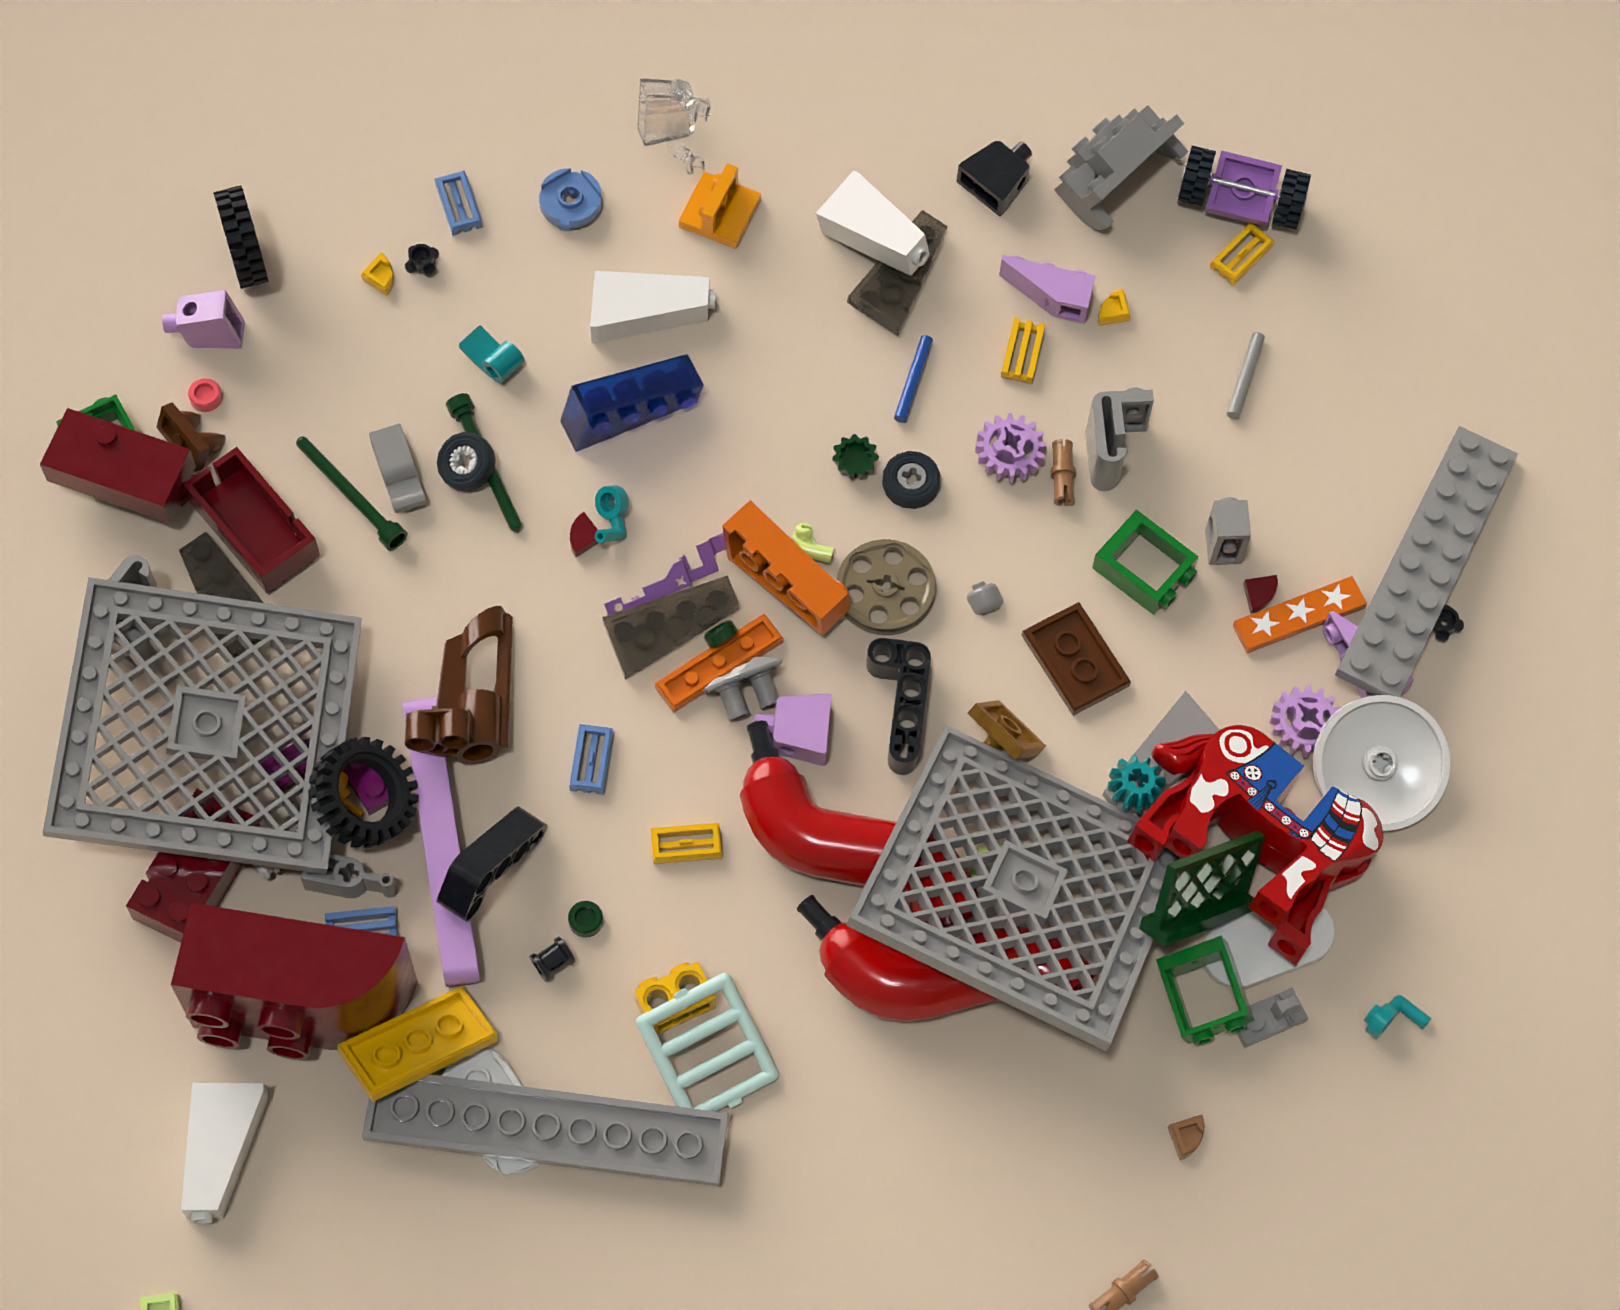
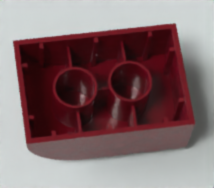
(287, 980)

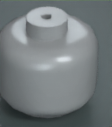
(984, 598)

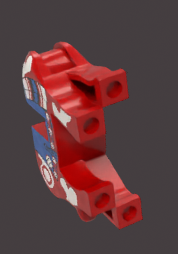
(1241, 785)

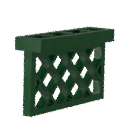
(1211, 904)

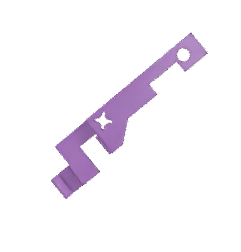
(681, 568)

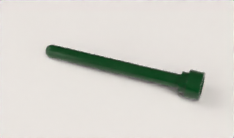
(462, 409)
(389, 533)

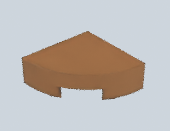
(1187, 1135)

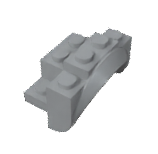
(1113, 156)

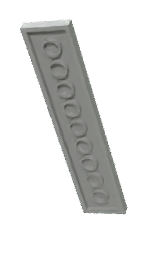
(1426, 565)
(552, 1128)

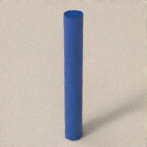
(913, 379)

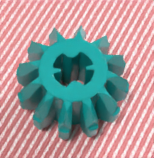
(1146, 778)

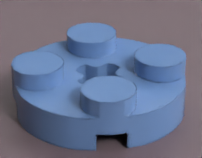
(575, 214)

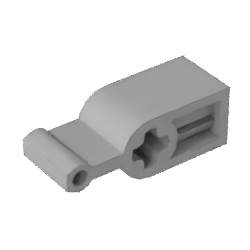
(397, 468)
(340, 869)

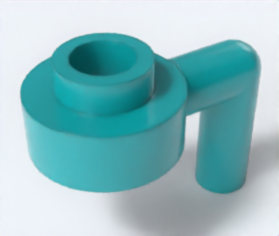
(607, 509)
(1381, 1017)

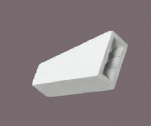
(872, 225)
(646, 303)
(218, 1141)

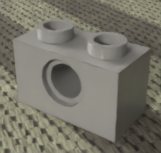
(1227, 531)

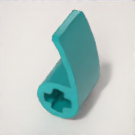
(491, 357)

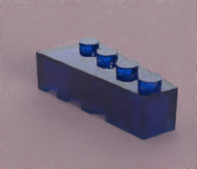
(628, 400)

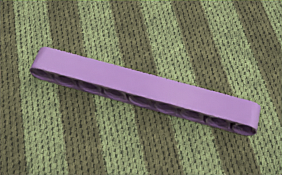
(441, 848)

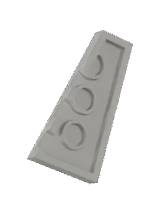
(1180, 722)

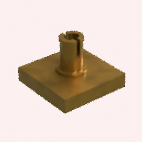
(1006, 730)

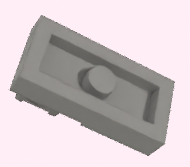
(1273, 1017)

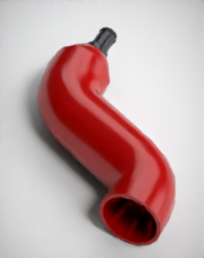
(814, 838)
(893, 983)

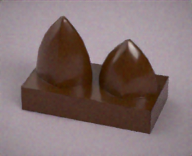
(179, 428)

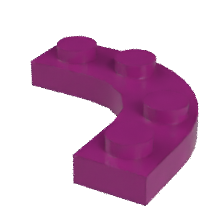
(363, 779)

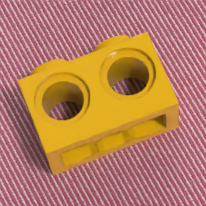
(669, 985)

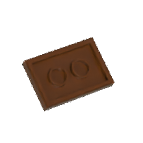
(1076, 658)

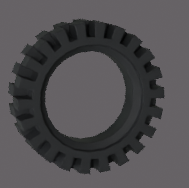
(241, 236)
(334, 811)

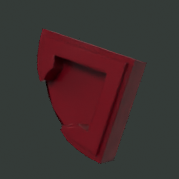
(582, 534)
(1260, 591)

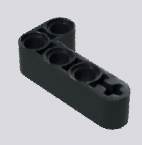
(905, 707)
(488, 860)

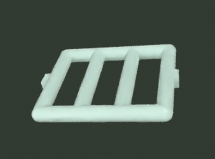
(752, 1044)

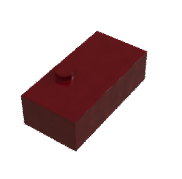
(117, 465)

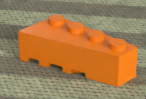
(784, 568)

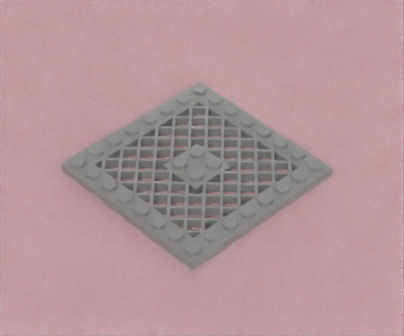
(201, 726)
(1016, 884)

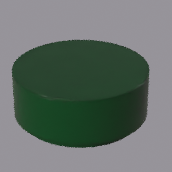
(720, 633)
(585, 919)

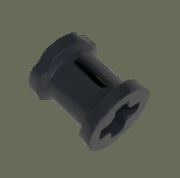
(552, 958)

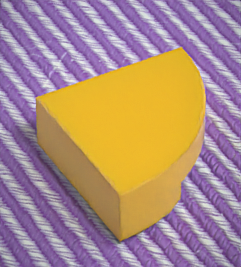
(379, 274)
(1114, 309)

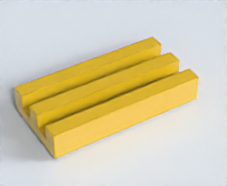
(1226, 270)
(1028, 328)
(688, 855)

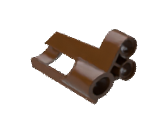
(469, 722)

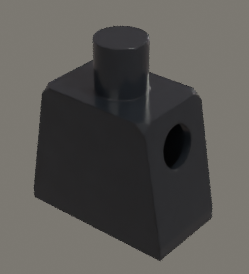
(996, 174)

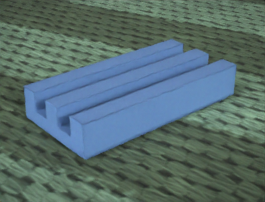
(464, 223)
(587, 785)
(365, 914)

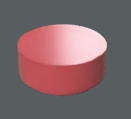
(205, 395)

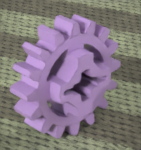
(1004, 458)
(1300, 709)

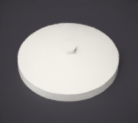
(1386, 756)

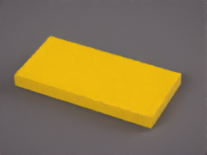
(417, 1043)

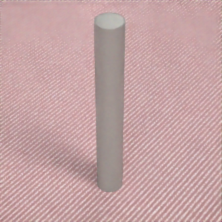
(1245, 375)

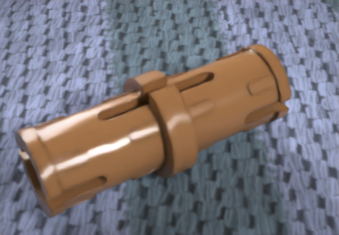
(1063, 472)
(1125, 1289)

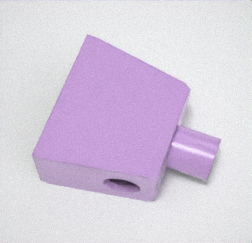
(207, 321)
(800, 727)

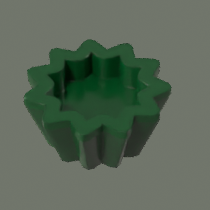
(855, 456)

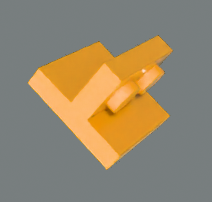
(720, 207)

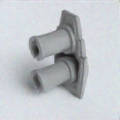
(757, 672)

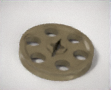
(899, 591)

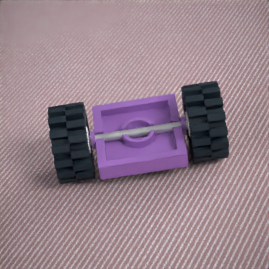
(1244, 188)

